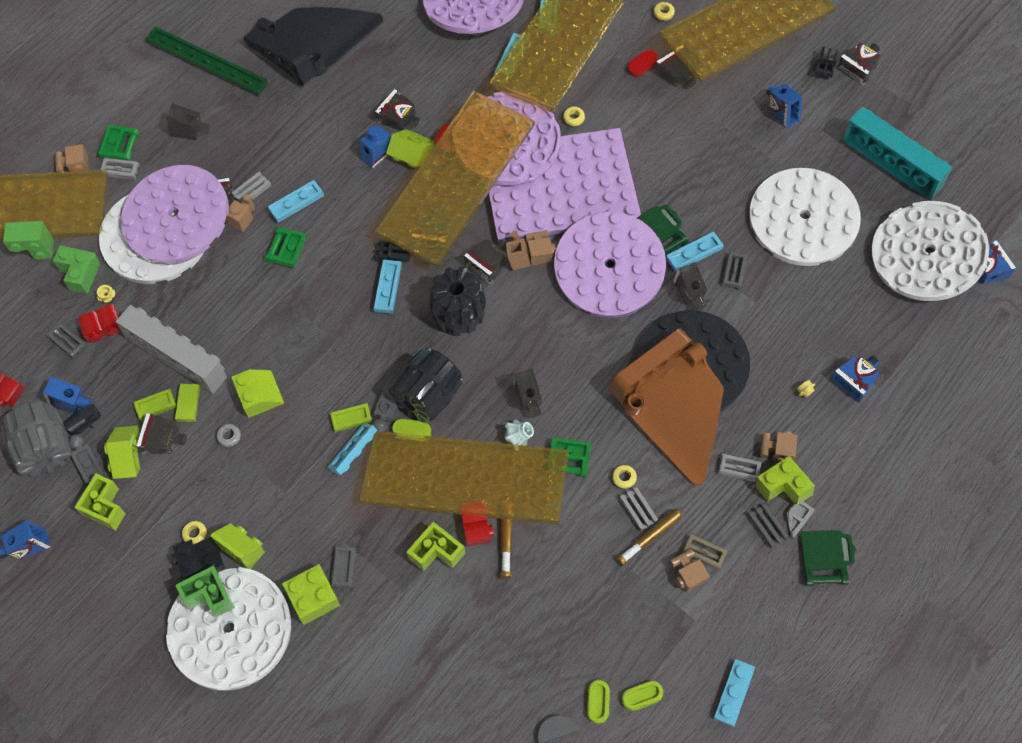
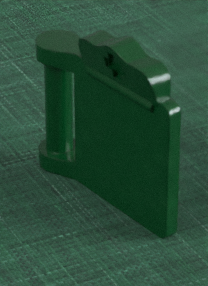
(665, 225)
(827, 552)

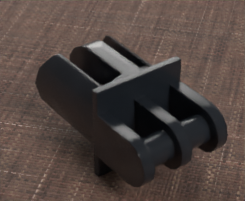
(826, 65)
(394, 252)
(82, 419)

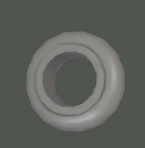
(228, 442)

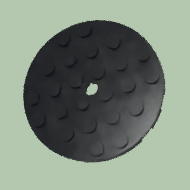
(724, 345)

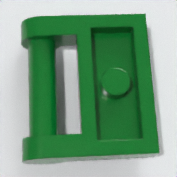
(113, 142)
(290, 249)
(578, 452)

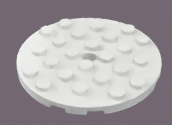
(800, 241)
(129, 263)
(948, 271)
(237, 657)

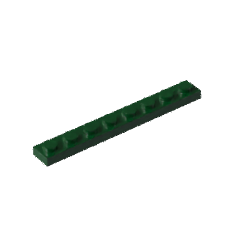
(207, 61)

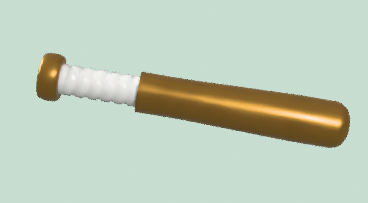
(657, 530)
(506, 544)

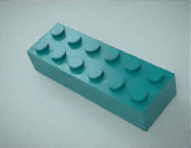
(896, 153)

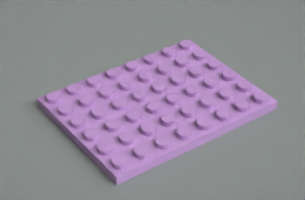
(584, 180)

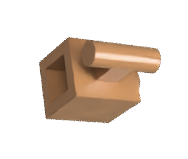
(75, 159)
(240, 214)
(540, 247)
(517, 252)
(782, 447)
(691, 574)

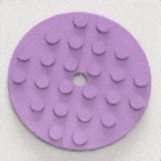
(471, 15)
(539, 147)
(168, 239)
(605, 290)

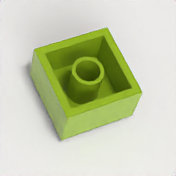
(311, 594)

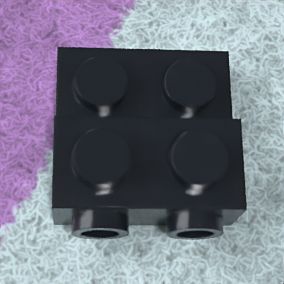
(196, 558)

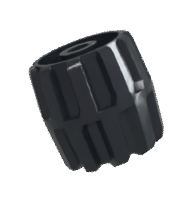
(457, 300)
(426, 384)

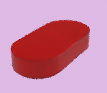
(642, 63)

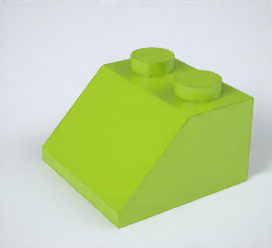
(410, 147)
(257, 391)
(238, 545)

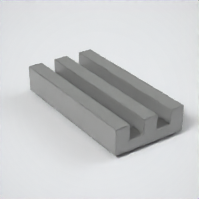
(118, 171)
(249, 187)
(739, 475)
(630, 495)

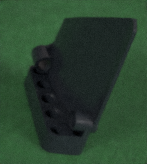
(310, 38)

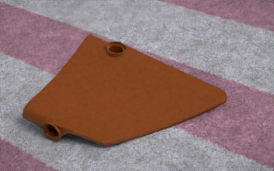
(675, 401)

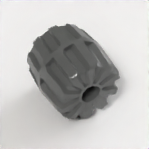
(35, 438)

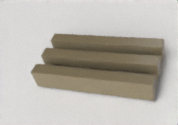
(709, 562)

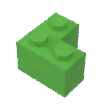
(31, 237)
(79, 268)
(206, 587)

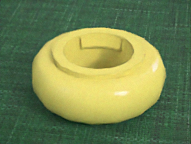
(664, 6)
(574, 110)
(624, 469)
(194, 525)

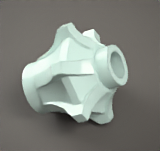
(518, 432)

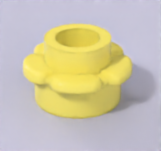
(105, 289)
(806, 388)

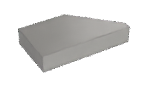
(797, 517)

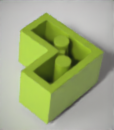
(123, 452)
(785, 477)
(98, 505)
(433, 544)

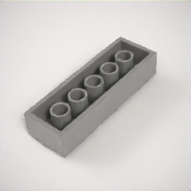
(172, 349)

